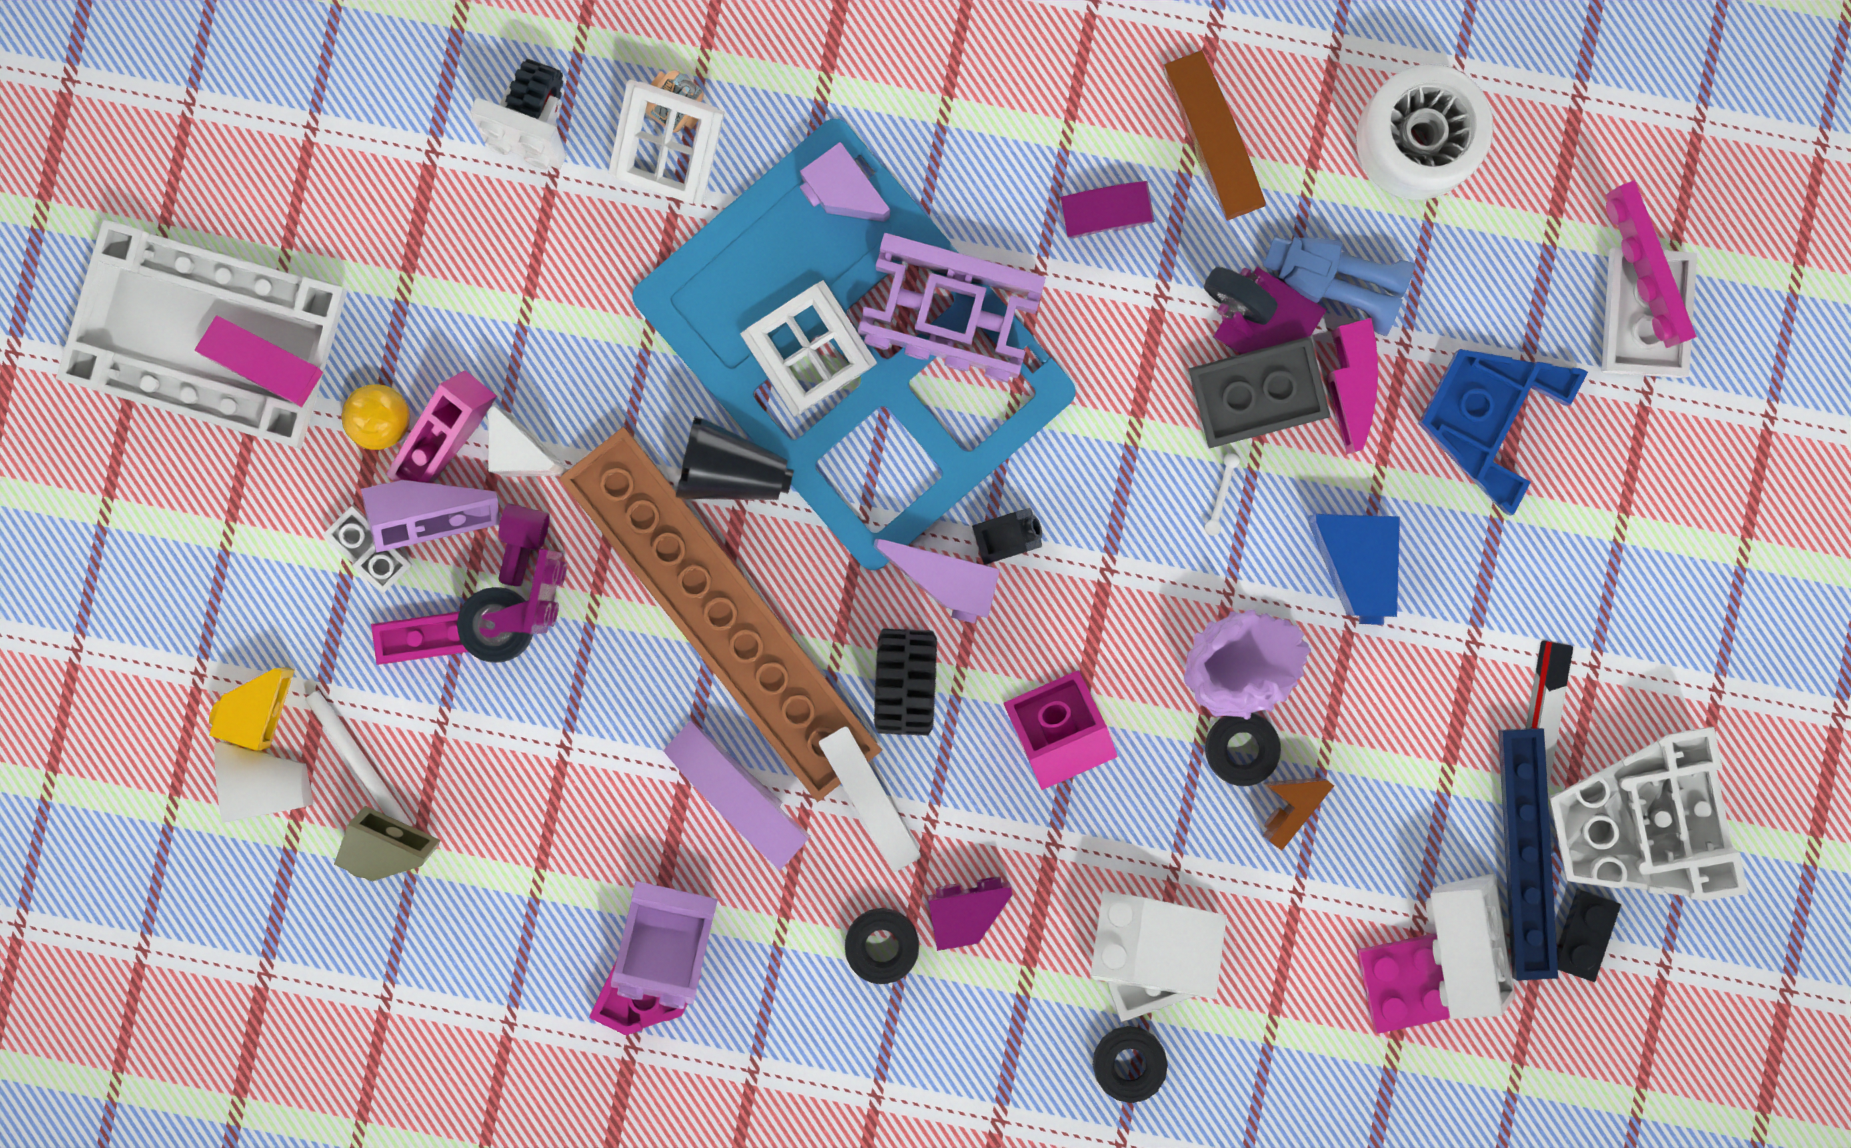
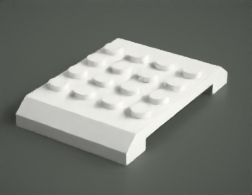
(152, 304)

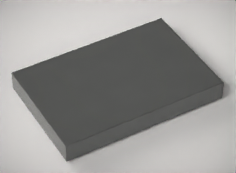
(1259, 392)

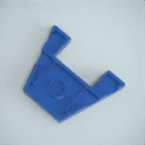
(1477, 407)

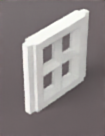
(701, 154)
(839, 328)

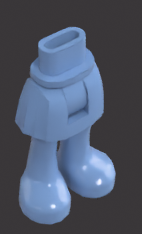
(1311, 270)

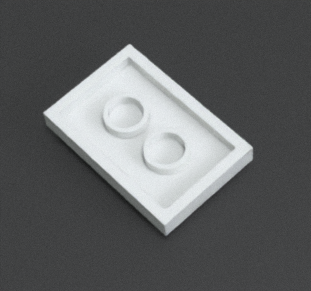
(1628, 330)

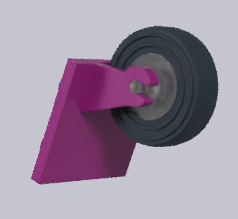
(1259, 310)
(501, 623)

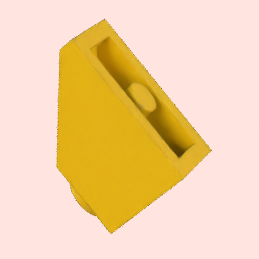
(252, 710)

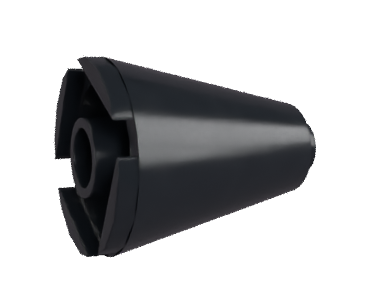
(729, 467)

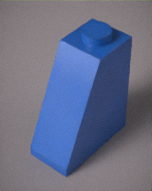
(1361, 561)

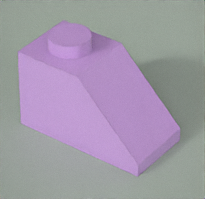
(842, 187)

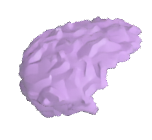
(1245, 663)

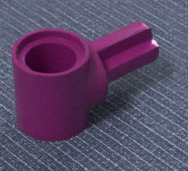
(522, 531)

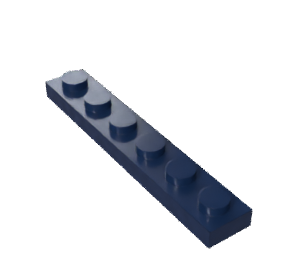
(1528, 854)

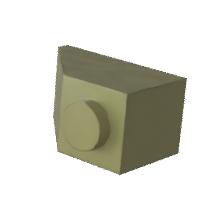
(382, 846)

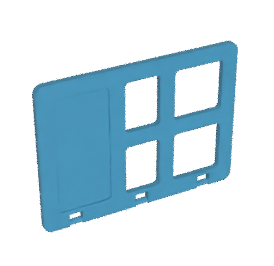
(772, 250)

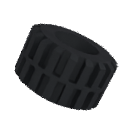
(905, 682)

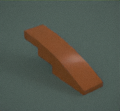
(1214, 135)

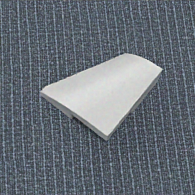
(257, 783)

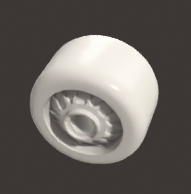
(1450, 115)

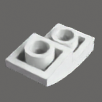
(354, 540)

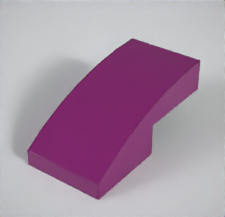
(1107, 209)

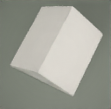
(515, 450)

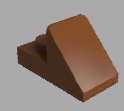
(1302, 799)

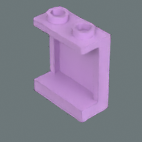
(663, 944)

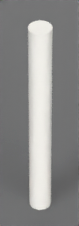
(356, 757)

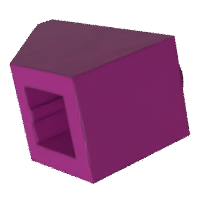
(966, 914)

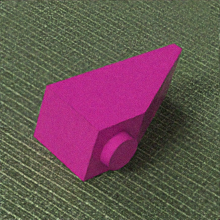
(442, 429)

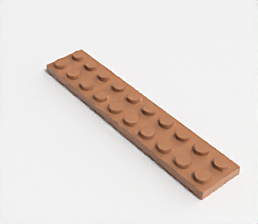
(715, 608)

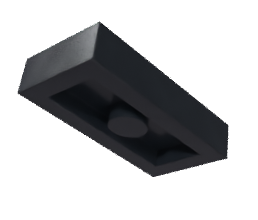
(1586, 934)

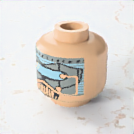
(679, 84)

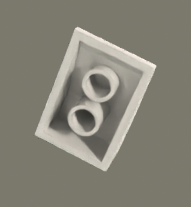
(1158, 945)

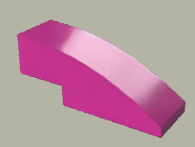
(1355, 384)

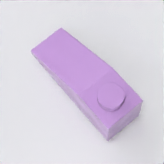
(420, 512)
(948, 580)

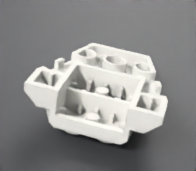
(1653, 822)

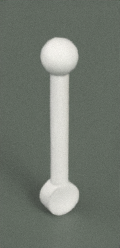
(1213, 527)

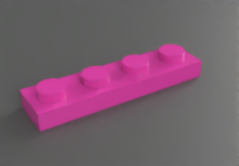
(1644, 250)

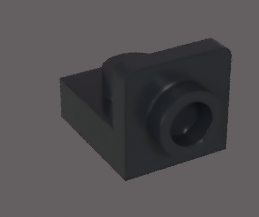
(1008, 535)

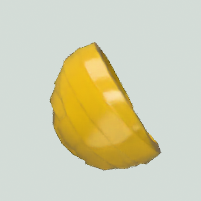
(375, 417)

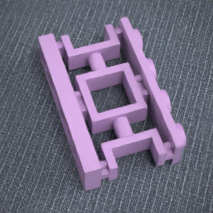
(960, 273)

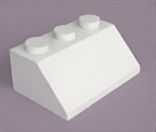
(1471, 947)

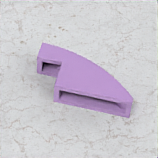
(736, 795)

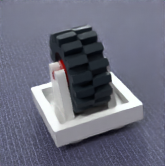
(525, 117)

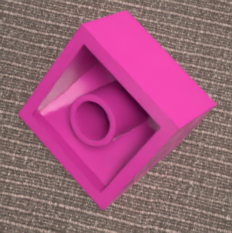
(1060, 730)

